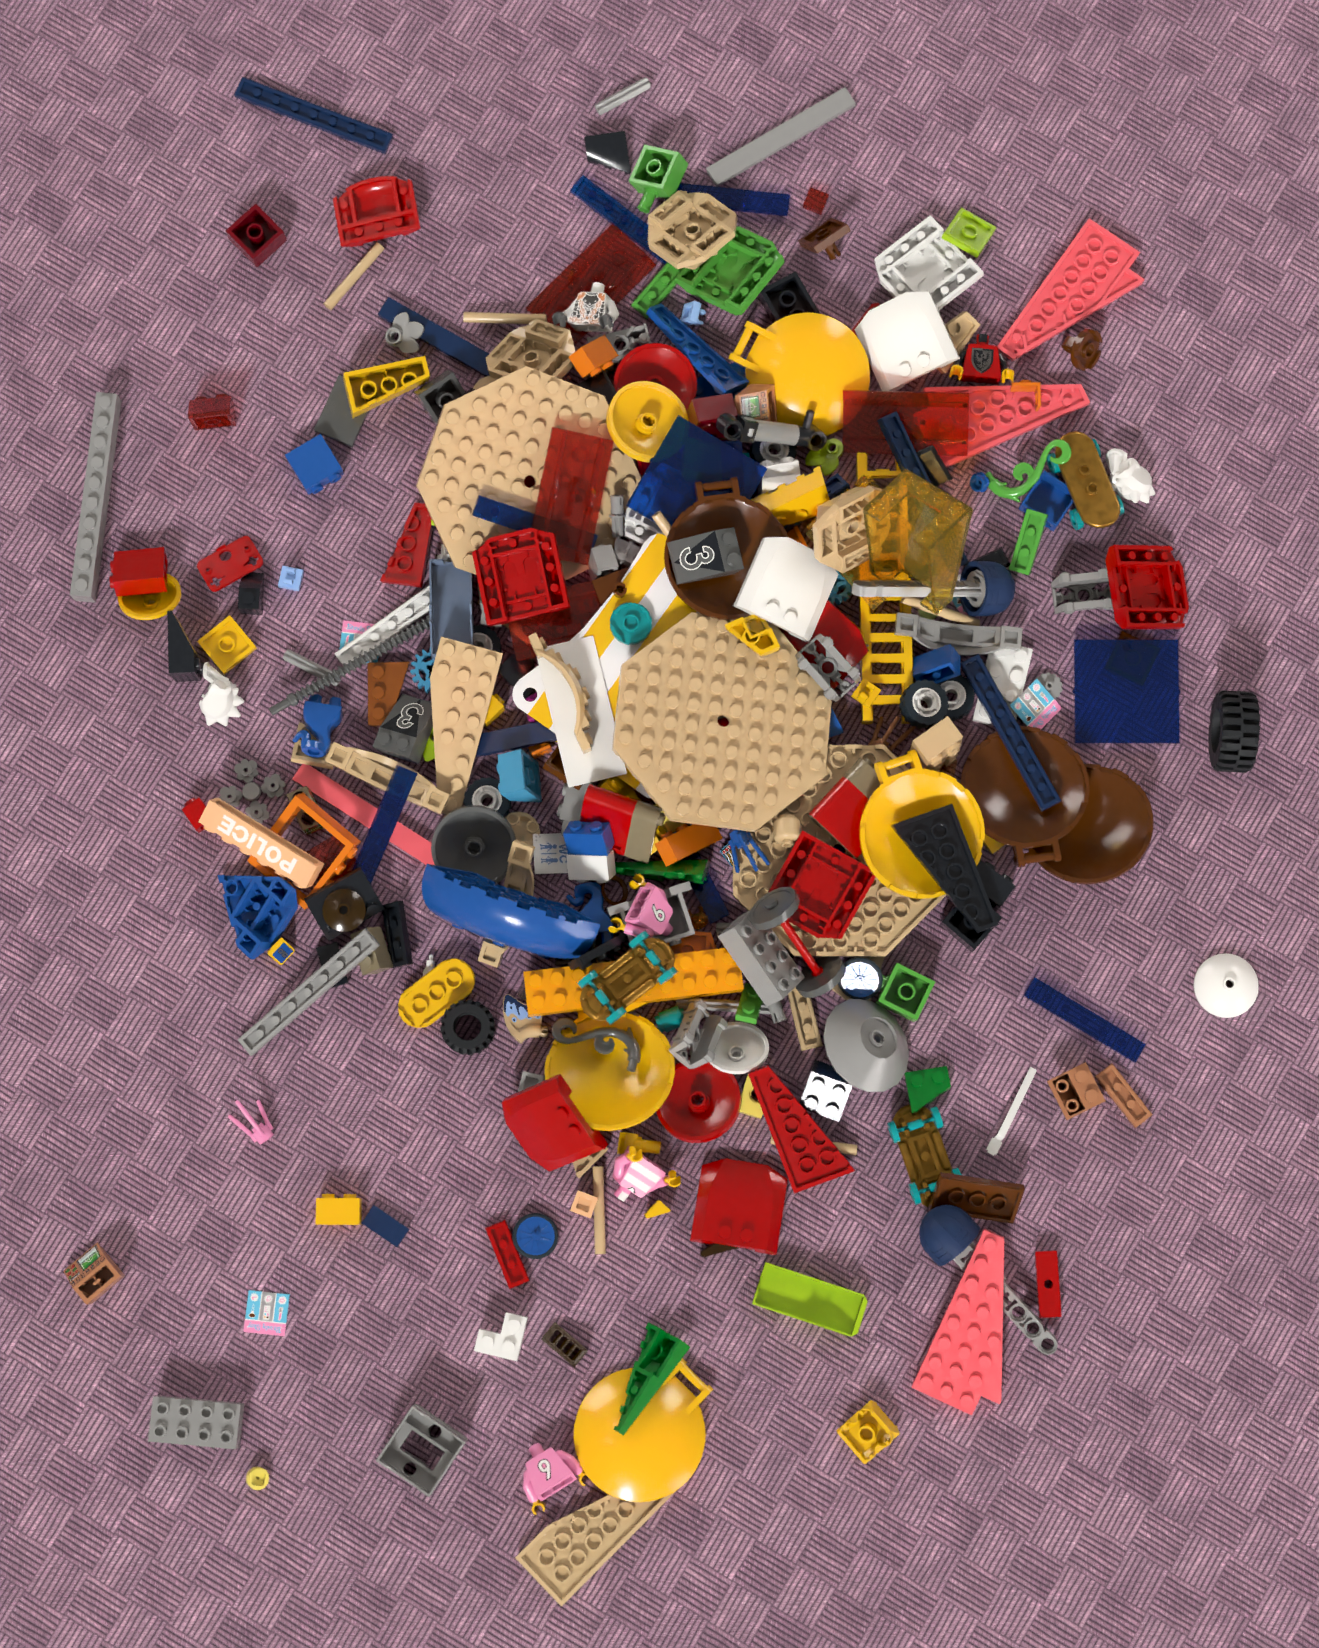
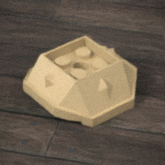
(690, 229)
(535, 346)
(841, 530)

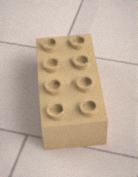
(938, 745)

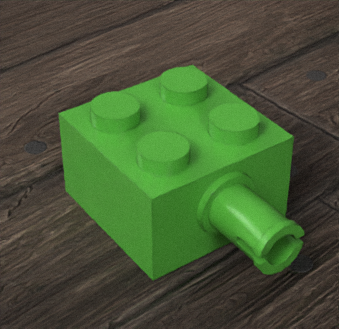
(657, 175)
(904, 992)

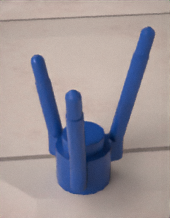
(741, 840)

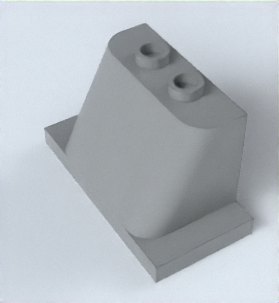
(679, 920)

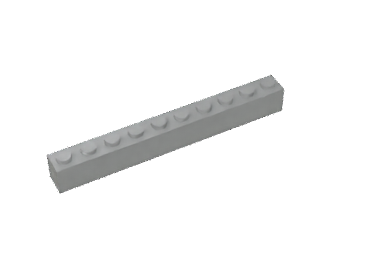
(95, 497)

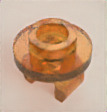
(698, 920)

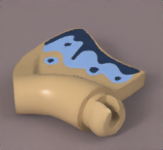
(519, 1023)

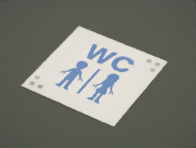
(550, 854)

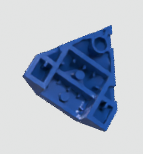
(258, 910)

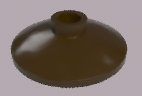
(354, 915)

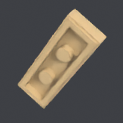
(804, 1021)

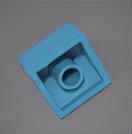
(519, 777)

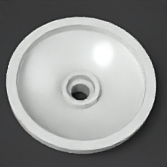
(1212, 990)
(740, 1049)

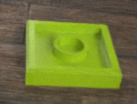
(969, 232)

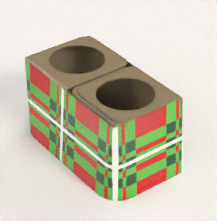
(306, 829)

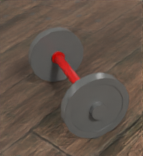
(774, 910)

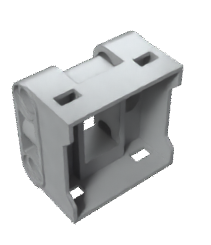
(395, 1458)

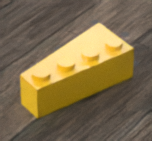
(796, 500)

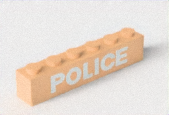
(261, 843)

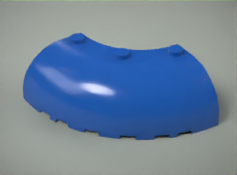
(507, 914)

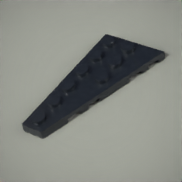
(945, 854)

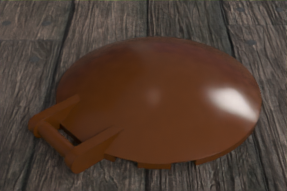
(716, 512)
(1007, 803)
(1109, 834)

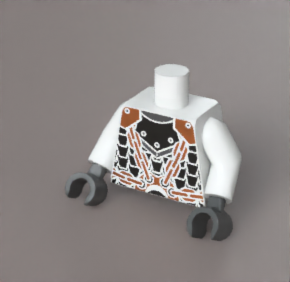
(589, 311)

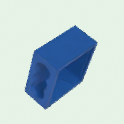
(314, 464)
(1048, 497)

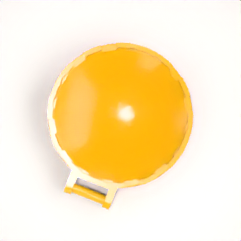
(809, 364)
(903, 798)
(602, 1085)
(656, 1450)

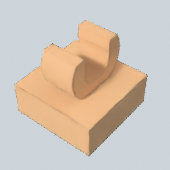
(584, 1204)

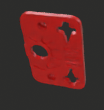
(233, 568)

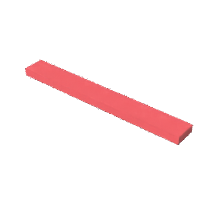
(361, 811)

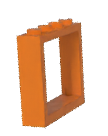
(351, 843)

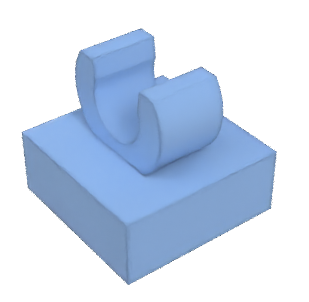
(691, 312)
(290, 578)

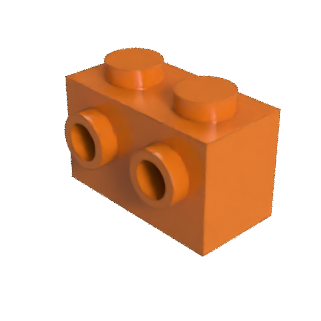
(593, 357)

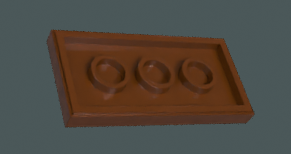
(978, 1196)

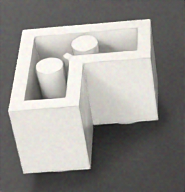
(503, 1344)

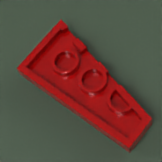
(411, 554)

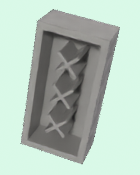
(761, 959)
(196, 1422)

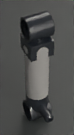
(750, 430)

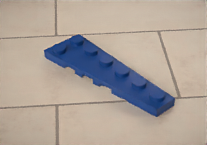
(704, 358)

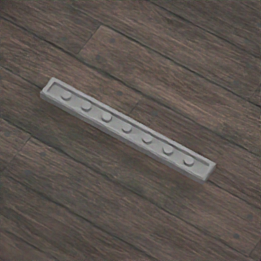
(780, 137)
(308, 992)

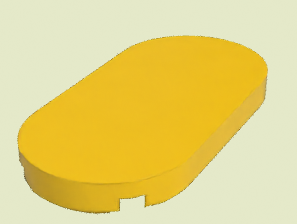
(436, 992)

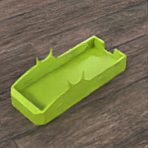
(810, 1300)

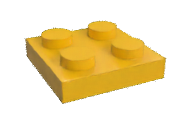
(227, 644)

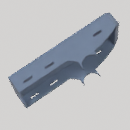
(450, 604)

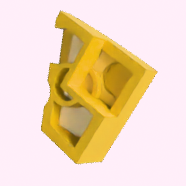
(755, 634)

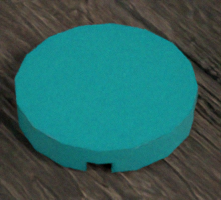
(630, 623)

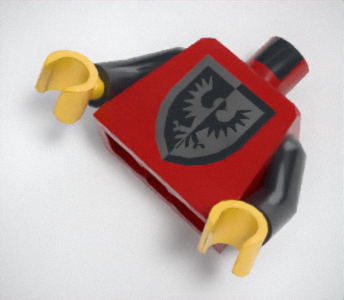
(982, 363)

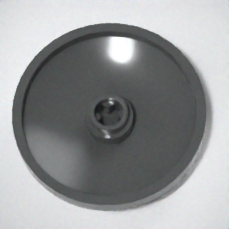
(474, 841)

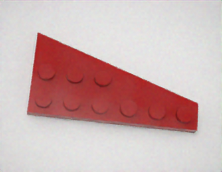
(801, 1143)

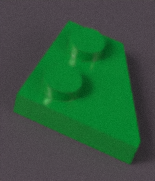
(925, 1086)

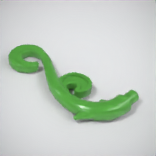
(1000, 489)

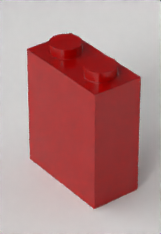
(139, 571)

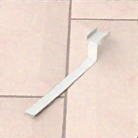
(995, 1143)

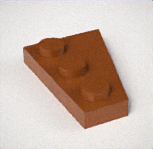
(384, 688)

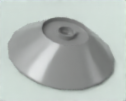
(854, 1052)

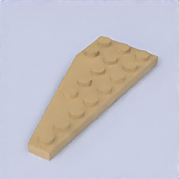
(460, 700)
(582, 1541)

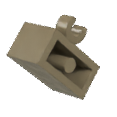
(380, 958)

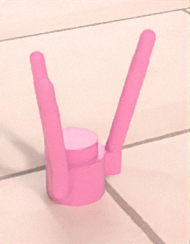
(261, 1132)

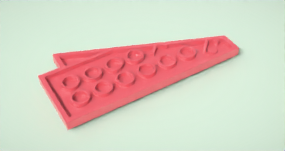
(1082, 282)
(1002, 415)
(967, 1346)

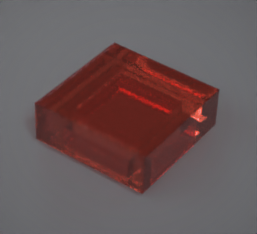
(815, 201)

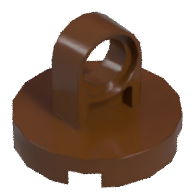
(1083, 349)

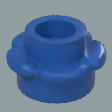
(975, 482)

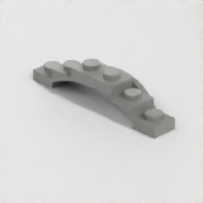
(965, 639)

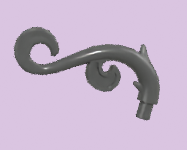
(633, 1048)

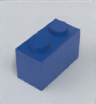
(937, 665)
(588, 838)

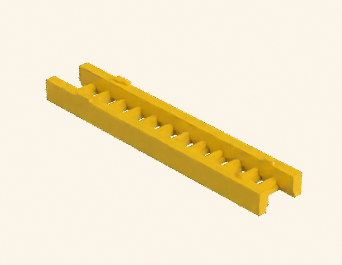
(905, 677)

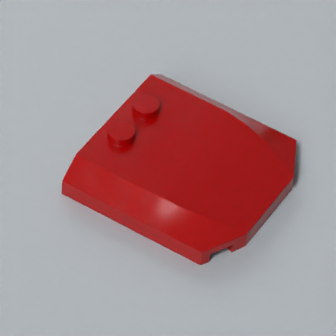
(520, 576)
(1146, 587)
(845, 636)
(827, 885)
(550, 1124)
(739, 1205)

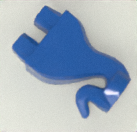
(320, 721)
(594, 908)

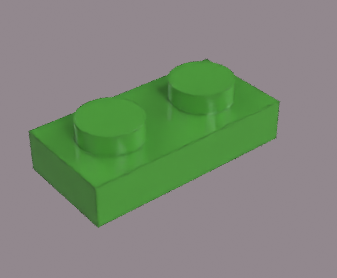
(749, 1005)

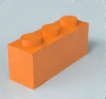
(686, 842)

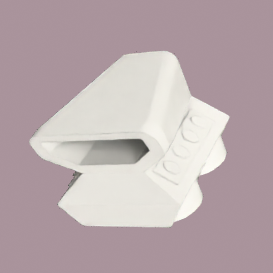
(778, 473)

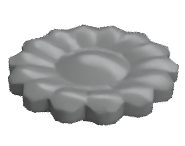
(1051, 684)

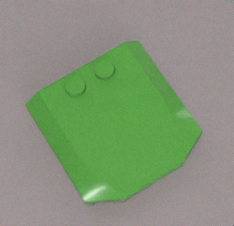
(734, 274)

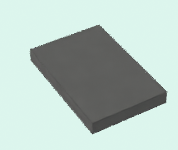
(336, 417)

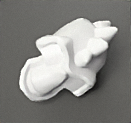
(1128, 477)
(221, 698)

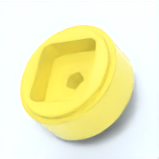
(257, 1478)

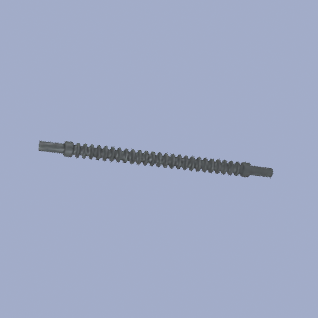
(292, 699)

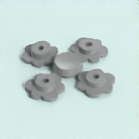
(252, 790)

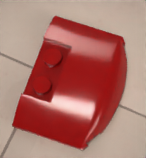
(376, 210)

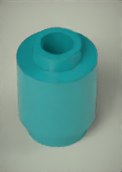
(669, 1019)

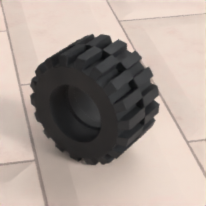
(454, 1014)

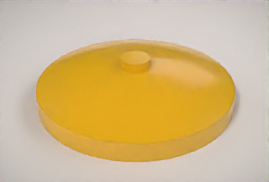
(642, 417)

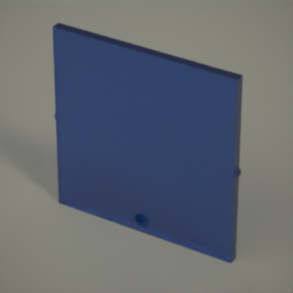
(687, 458)
(1126, 691)

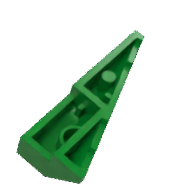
(683, 870)
(656, 1362)

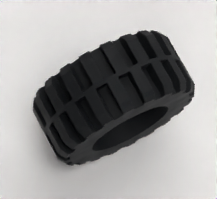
(1234, 731)

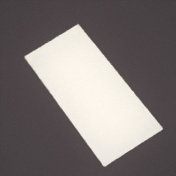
(601, 760)

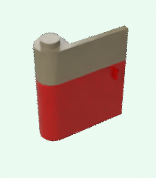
(843, 805)
(630, 820)

